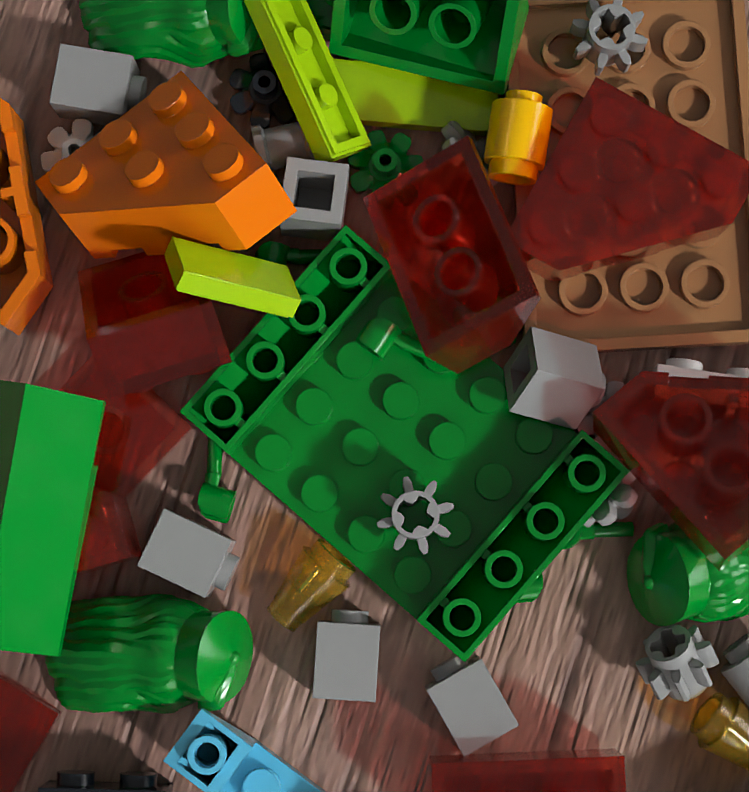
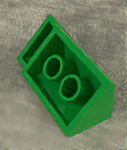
(439, 39)
(44, 509)

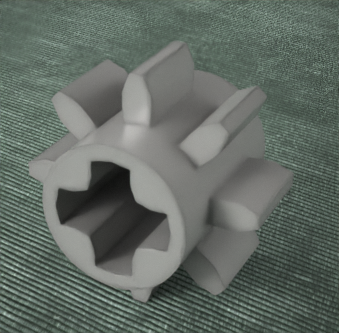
(605, 52)
(410, 498)
(677, 662)

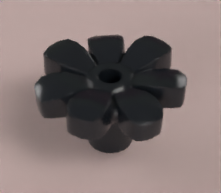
(257, 99)

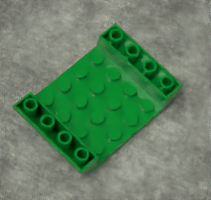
(342, 427)

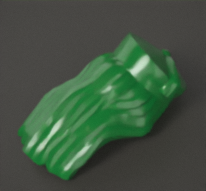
(171, 29)
(678, 582)
(150, 655)

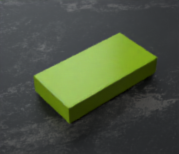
(231, 278)

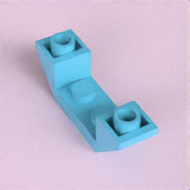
(229, 760)

